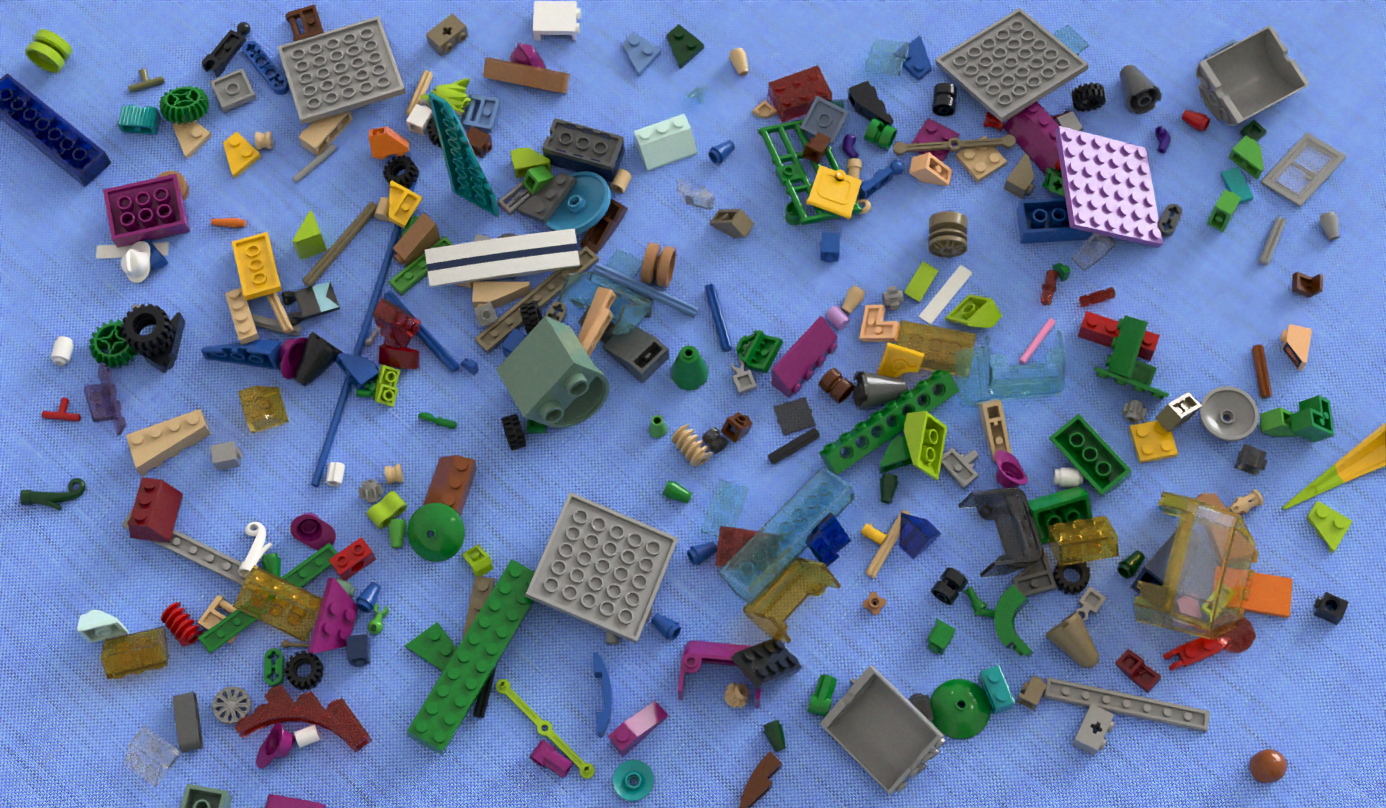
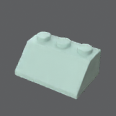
(665, 142)

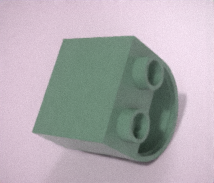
(553, 377)

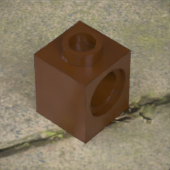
(479, 141)

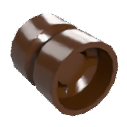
(836, 385)

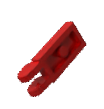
(1193, 652)

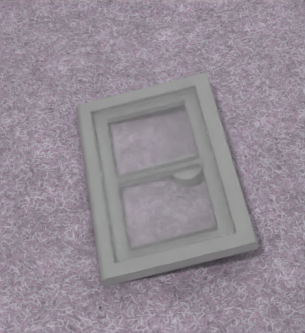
(1303, 169)

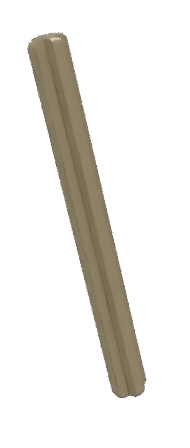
(340, 244)

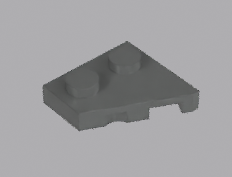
(1035, 579)

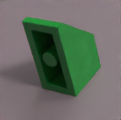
(896, 455)

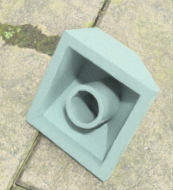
(100, 626)

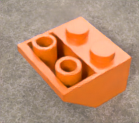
(387, 142)

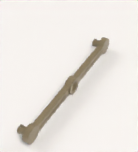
(901, 148)

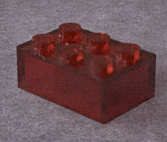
(796, 93)

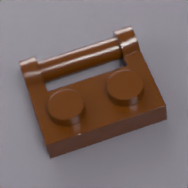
(309, 20)

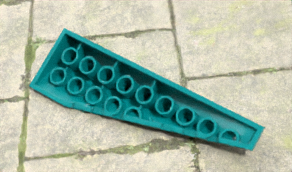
(461, 162)

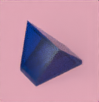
(916, 534)

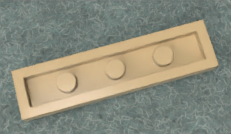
(241, 316)

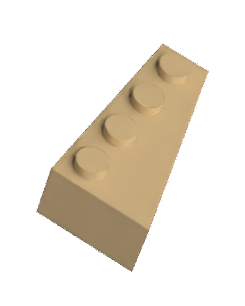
(166, 439)

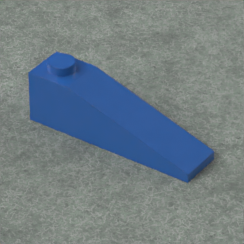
(256, 353)

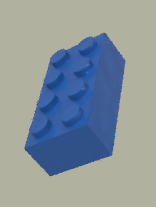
(1046, 221)

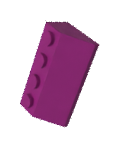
(1035, 135)
(804, 358)

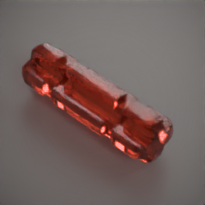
(1097, 296)

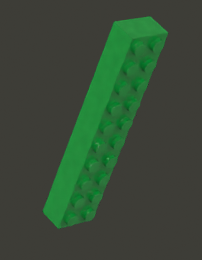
(474, 660)

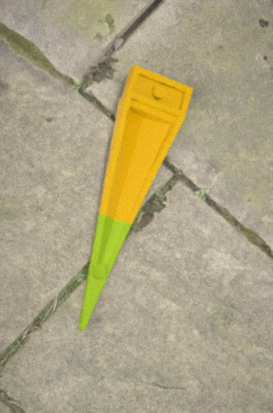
(1361, 460)

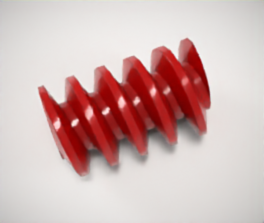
(180, 626)

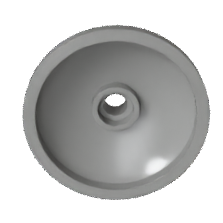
(1234, 405)

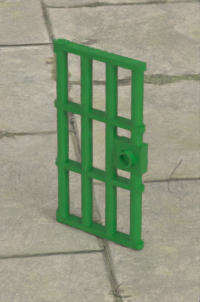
(795, 173)

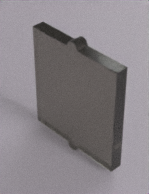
(794, 416)

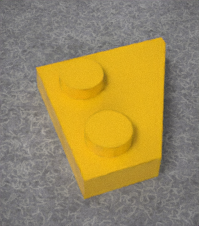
(239, 154)
(402, 204)

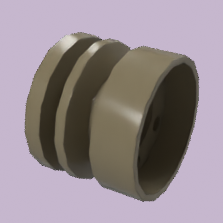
(947, 234)

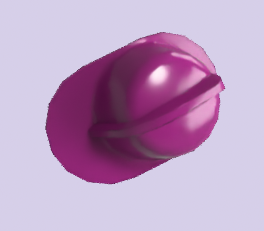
(526, 55)
(290, 355)
(1009, 470)
(312, 531)
(275, 746)

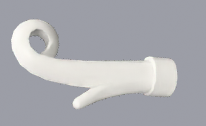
(257, 549)

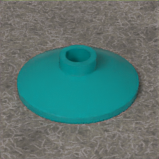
(633, 770)

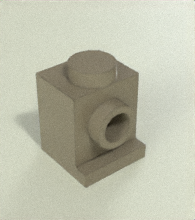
(1031, 692)

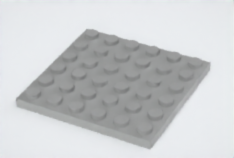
(1011, 64)
(341, 70)
(602, 567)

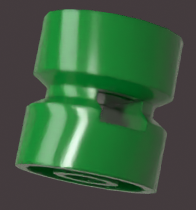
(880, 134)

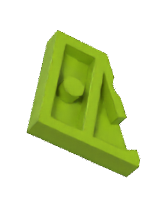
(1328, 524)

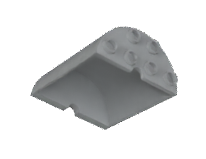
(1248, 77)
(883, 731)

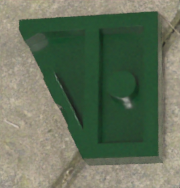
(683, 45)

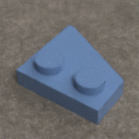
(640, 52)

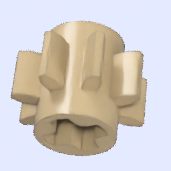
(736, 695)

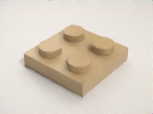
(981, 161)

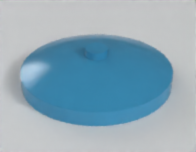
(583, 204)

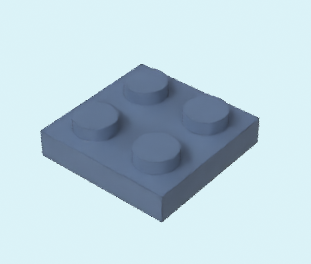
(824, 118)

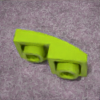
(921, 281)
(386, 385)

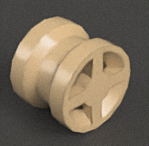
(263, 140)
(394, 474)

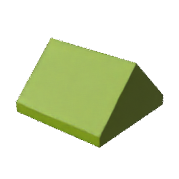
(308, 238)

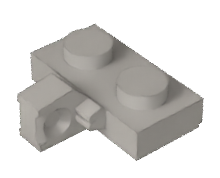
(960, 466)

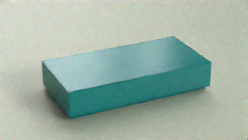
(1236, 183)

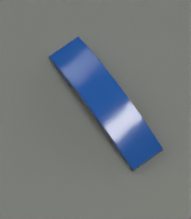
(603, 718)

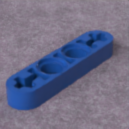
(266, 67)

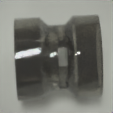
(715, 440)

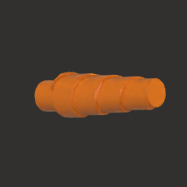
(229, 222)

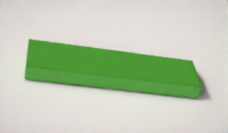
(415, 271)

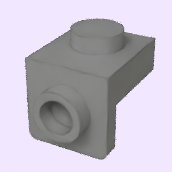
(485, 315)

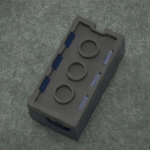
(584, 149)

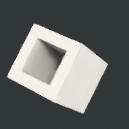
(419, 119)

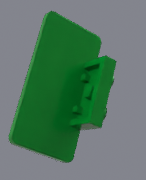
(1140, 378)

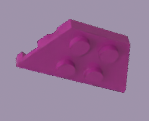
(333, 620)

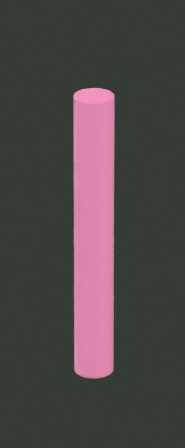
(1036, 342)

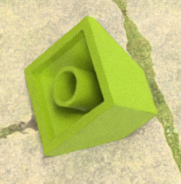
(975, 312)

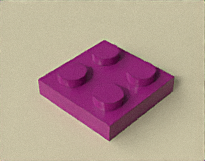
(935, 132)

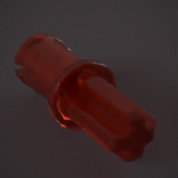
(1049, 287)

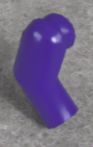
(1164, 139)
(847, 146)

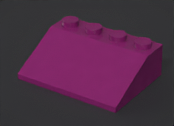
(146, 210)

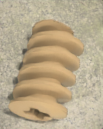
(689, 446)

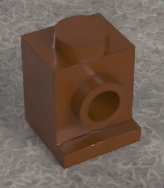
(816, 147)
(739, 422)

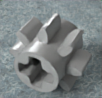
(892, 298)
(1134, 411)
(370, 490)

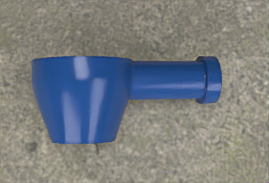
(157, 260)

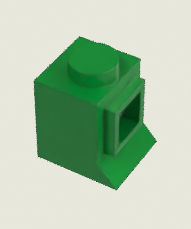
(940, 637)

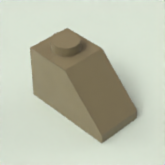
(1021, 178)
(732, 222)

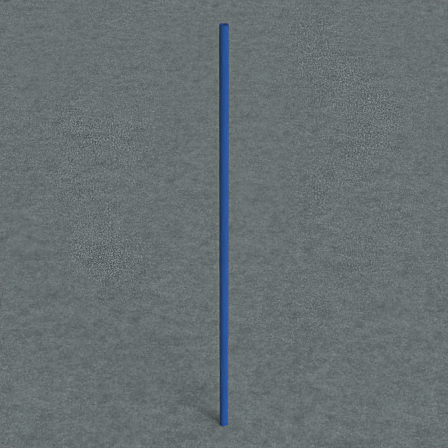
(357, 352)

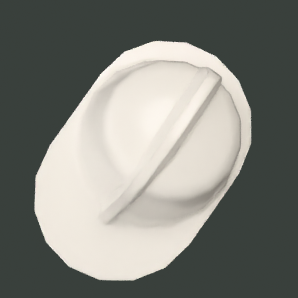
(137, 262)

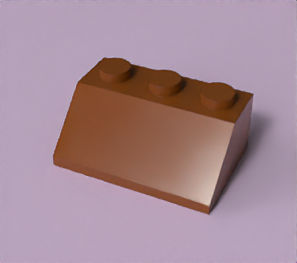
(452, 482)

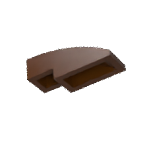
(602, 230)
(759, 781)

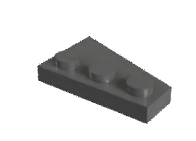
(547, 199)

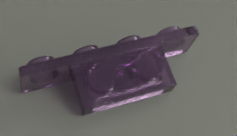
(103, 402)

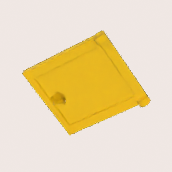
(834, 194)

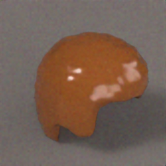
(1268, 766)

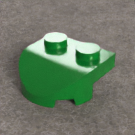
(758, 350)

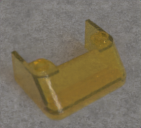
(786, 593)

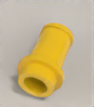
(873, 534)

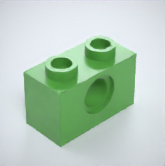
(1224, 210)

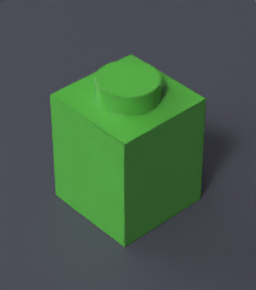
(537, 178)

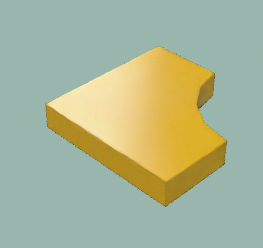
(899, 360)

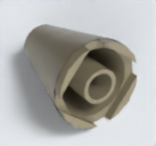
(1074, 640)

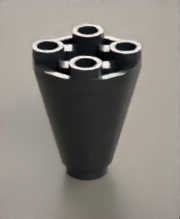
(315, 359)

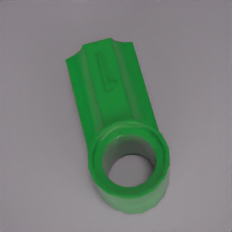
(821, 699)

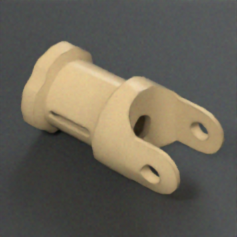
(1242, 505)

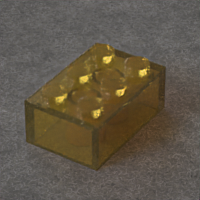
(1083, 540)

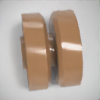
(658, 264)

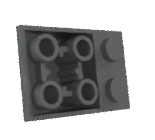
(638, 352)

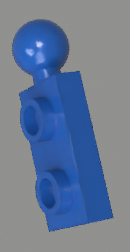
(880, 178)

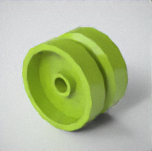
(48, 51)

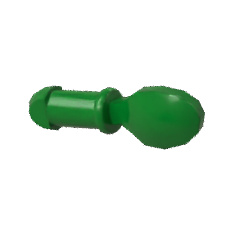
(438, 421)

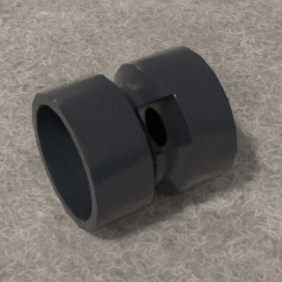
(944, 99)
(948, 587)

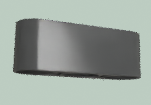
(187, 722)

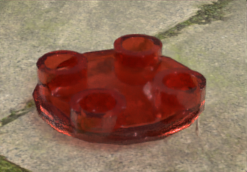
(1238, 638)

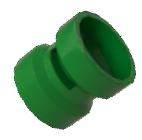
(791, 210)

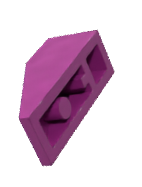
(637, 728)

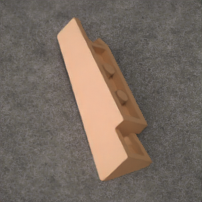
(597, 319)

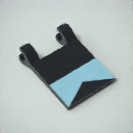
(311, 301)

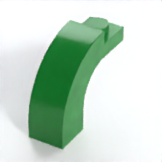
(1005, 613)

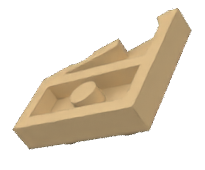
(191, 137)

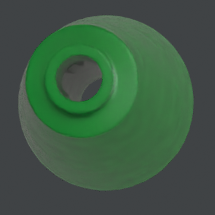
(689, 369)

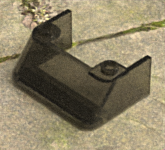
(1014, 525)

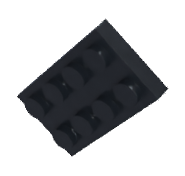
(766, 662)

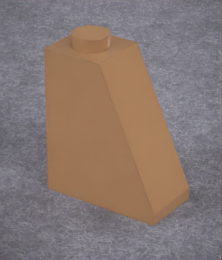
(420, 236)

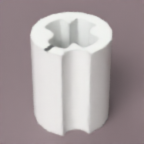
(335, 474)
(307, 736)

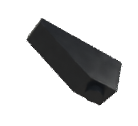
(166, 359)

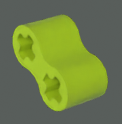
(386, 509)

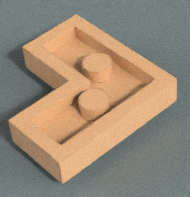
(875, 329)

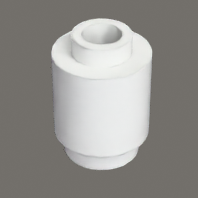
(62, 351)
(1067, 477)

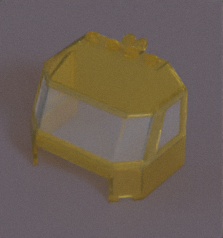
(1204, 573)

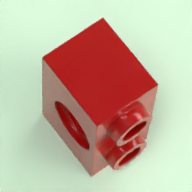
(352, 559)

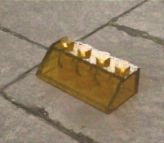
(278, 603)

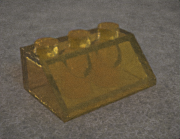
(135, 653)

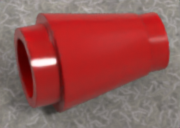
(1196, 120)

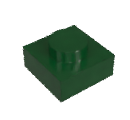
(1253, 131)

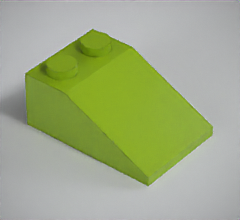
(925, 441)

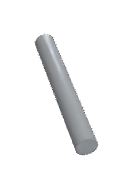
(314, 163)

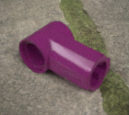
(547, 756)

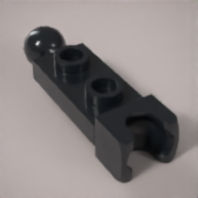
(226, 49)

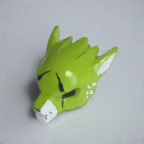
(453, 94)

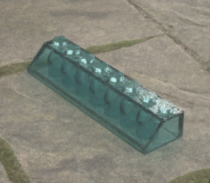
(785, 535)

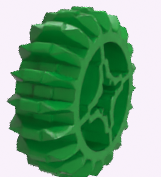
(184, 104)
(110, 338)

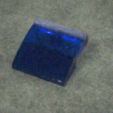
(827, 540)

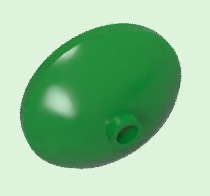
(447, 529)
(957, 721)

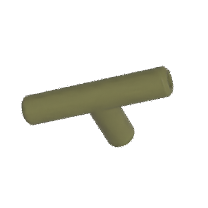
(146, 83)

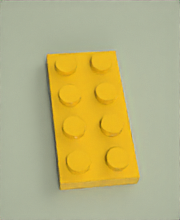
(256, 266)

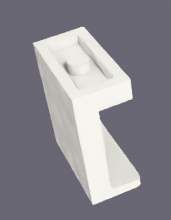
(556, 18)

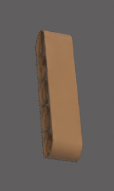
(526, 75)

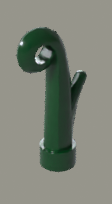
(30, 497)

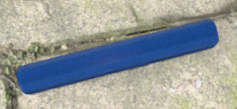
(718, 317)

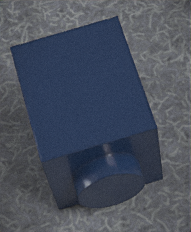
(358, 650)

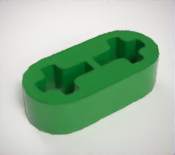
(278, 667)

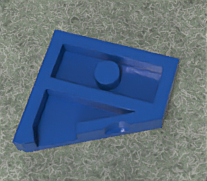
(917, 60)

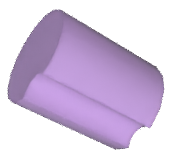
(837, 317)

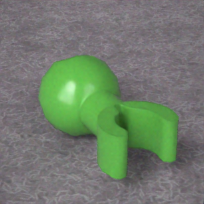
(376, 624)

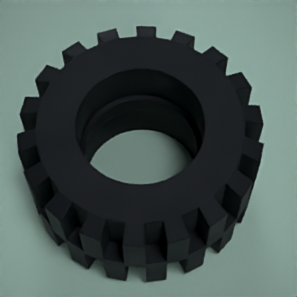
(141, 318)

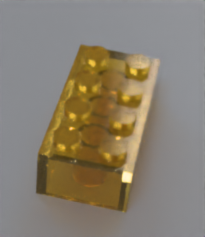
(936, 344)

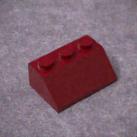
(154, 511)

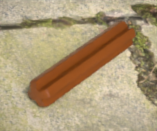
(1261, 371)

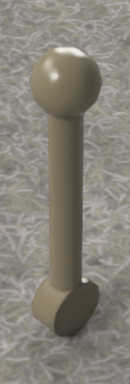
(285, 644)

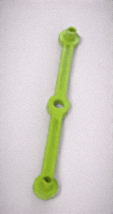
(586, 769)

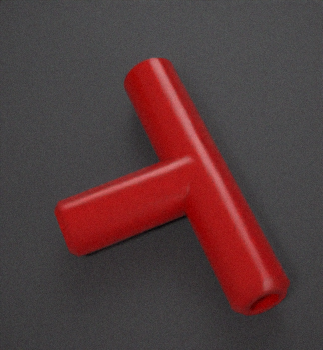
(61, 414)

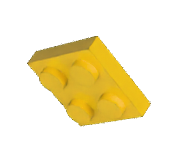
(1152, 442)

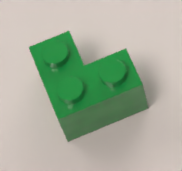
(1313, 419)

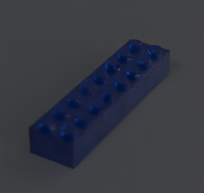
(50, 132)

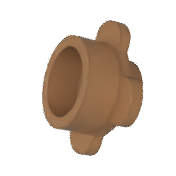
(874, 609)

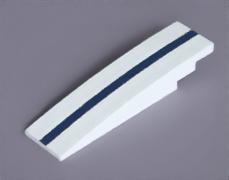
(502, 257)

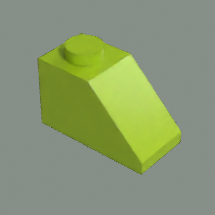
(526, 159)

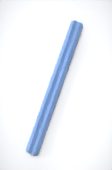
(645, 289)

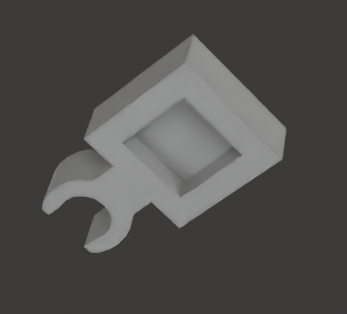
(743, 379)
(1090, 602)

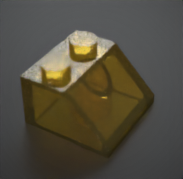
(263, 407)

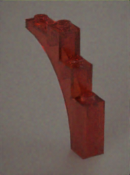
(281, 709)

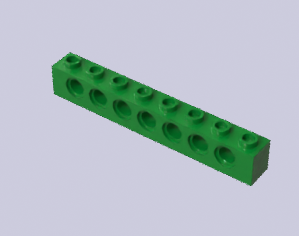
(883, 432)

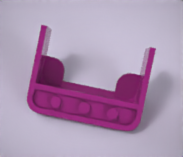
(708, 652)

